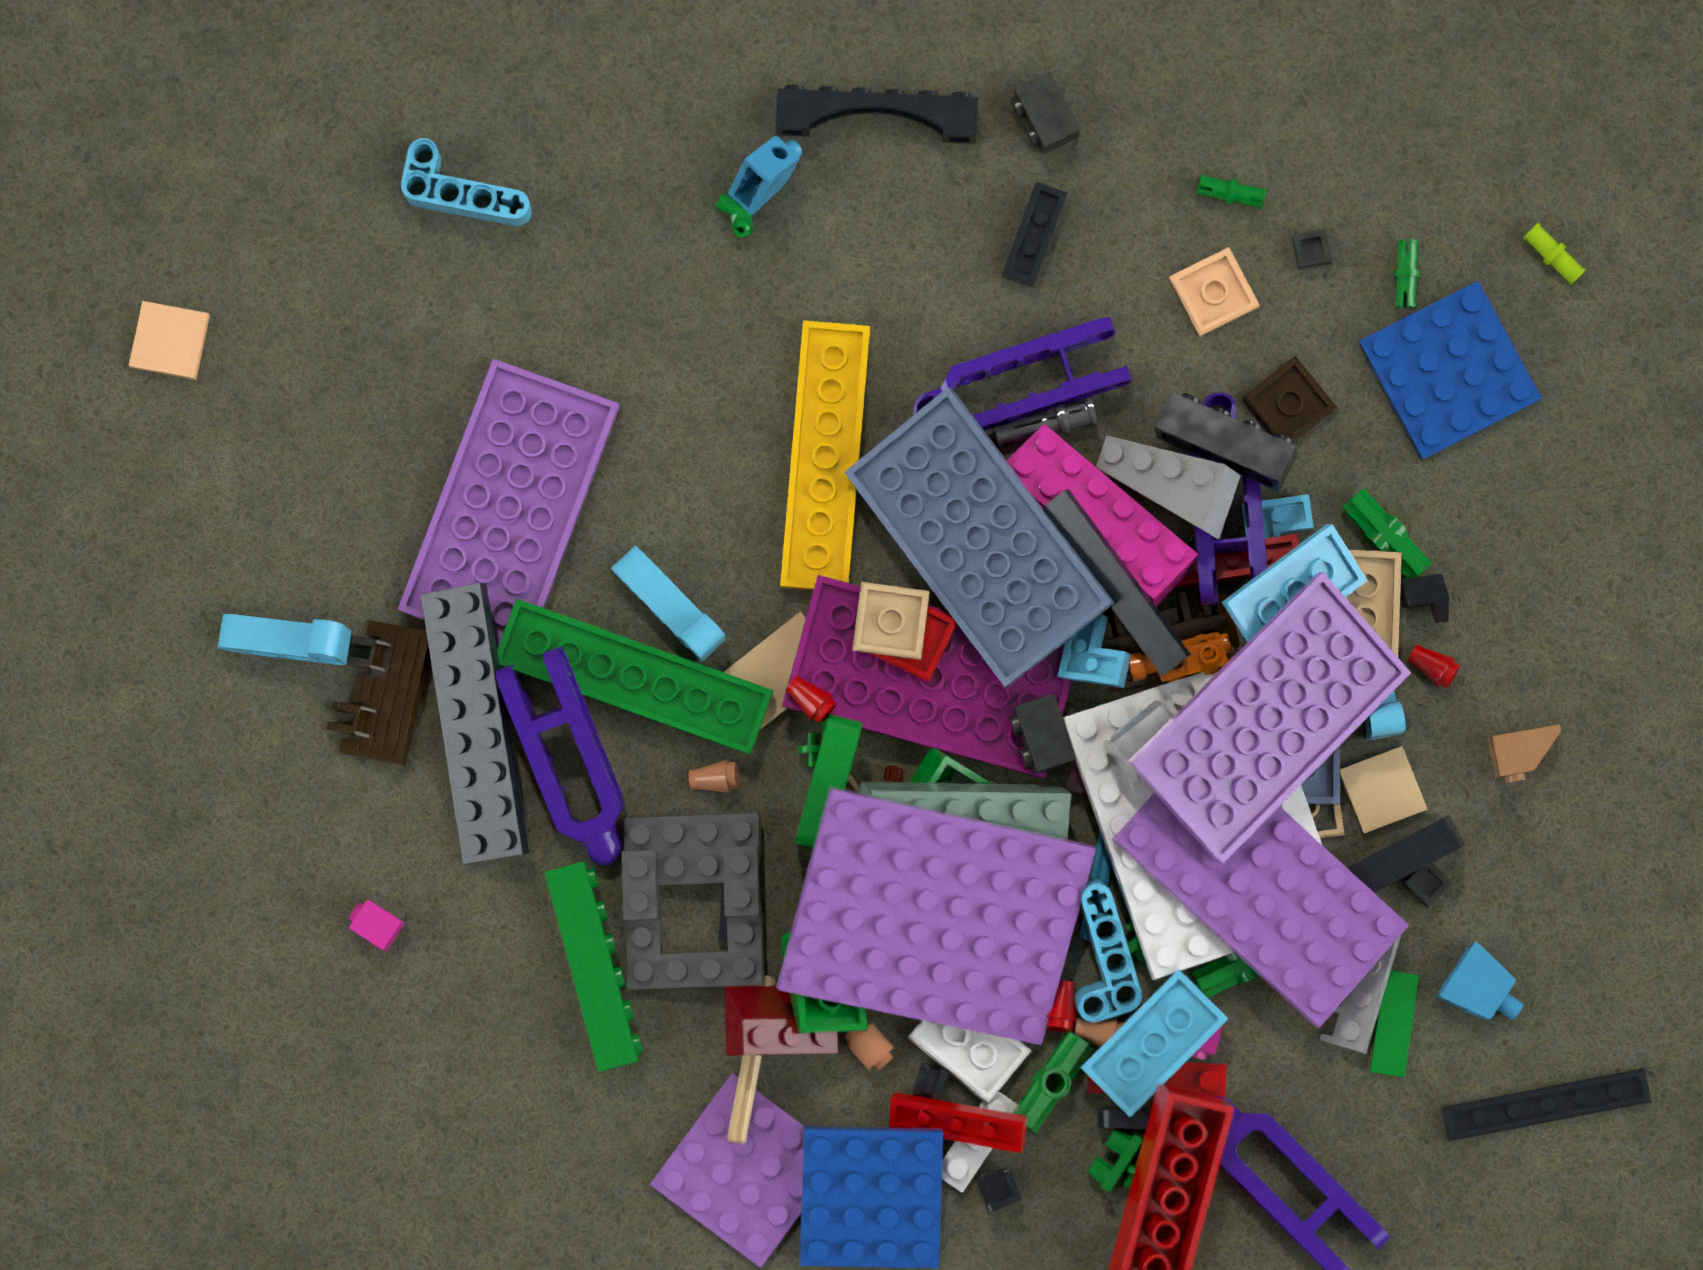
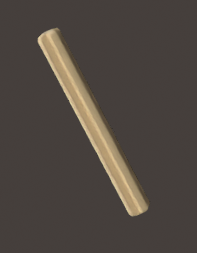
(745, 1093)

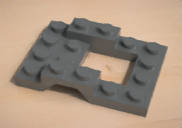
(693, 853)

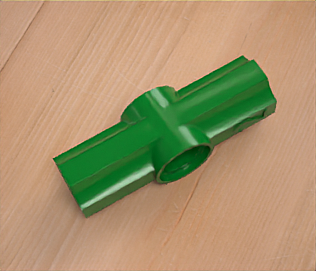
(1385, 532)
(1223, 974)
(1064, 1065)

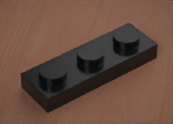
(1034, 234)

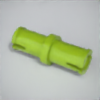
(1554, 253)

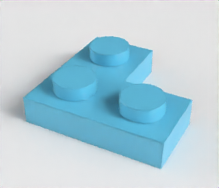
(1285, 515)
(1088, 662)

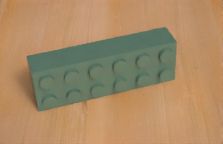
(1020, 806)

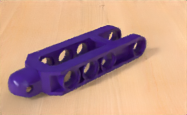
(1027, 353)
(1255, 539)
(599, 833)
(1335, 1195)

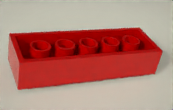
(1172, 1181)

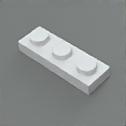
(964, 1158)

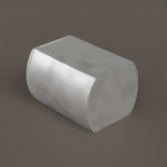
(1135, 734)

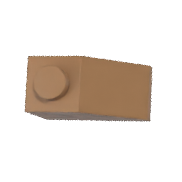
(1520, 751)

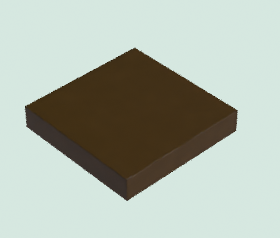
(1290, 401)

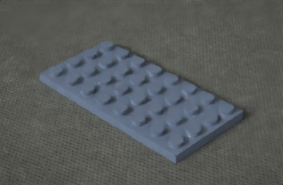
(978, 537)

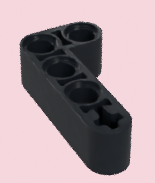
(1408, 854)

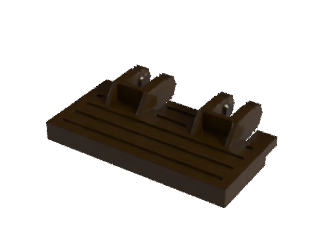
(1185, 629)
(389, 693)

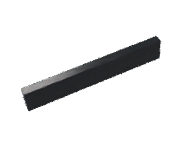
(1129, 598)
(1546, 1104)

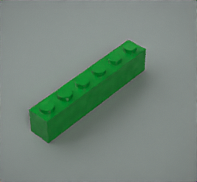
(592, 966)

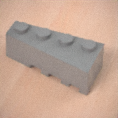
(1178, 482)

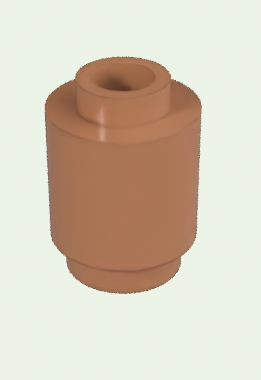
(870, 1047)

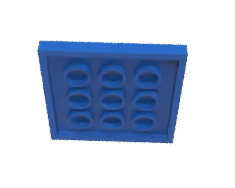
(1450, 370)
(871, 1197)

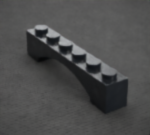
(804, 109)

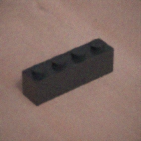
(1224, 440)

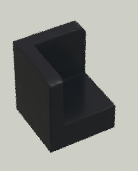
(1427, 591)
(999, 1189)

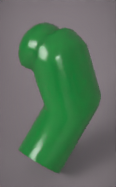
(740, 219)

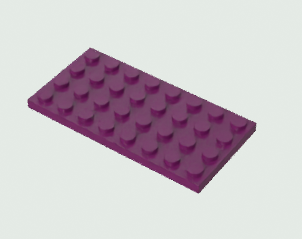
(957, 712)

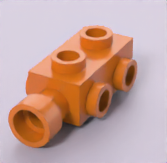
(1200, 660)

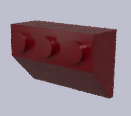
(764, 1024)

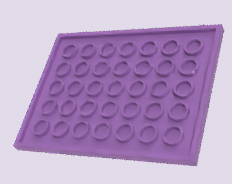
(935, 916)

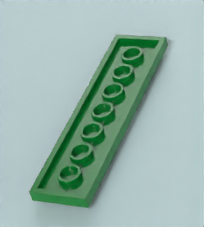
(637, 677)

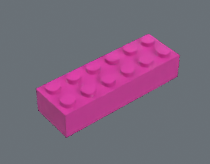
(1141, 541)

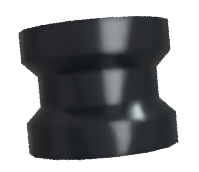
(930, 1082)

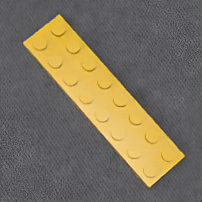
(822, 449)

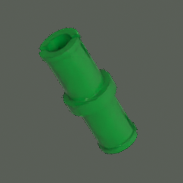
(1230, 191)
(1406, 273)

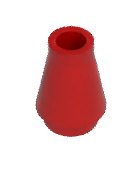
(1435, 666)
(813, 700)
(1063, 1010)

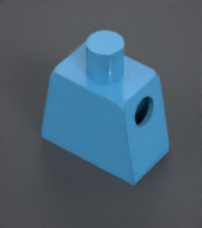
(771, 162)
(1480, 986)

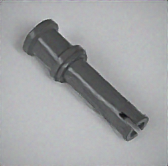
(1062, 419)

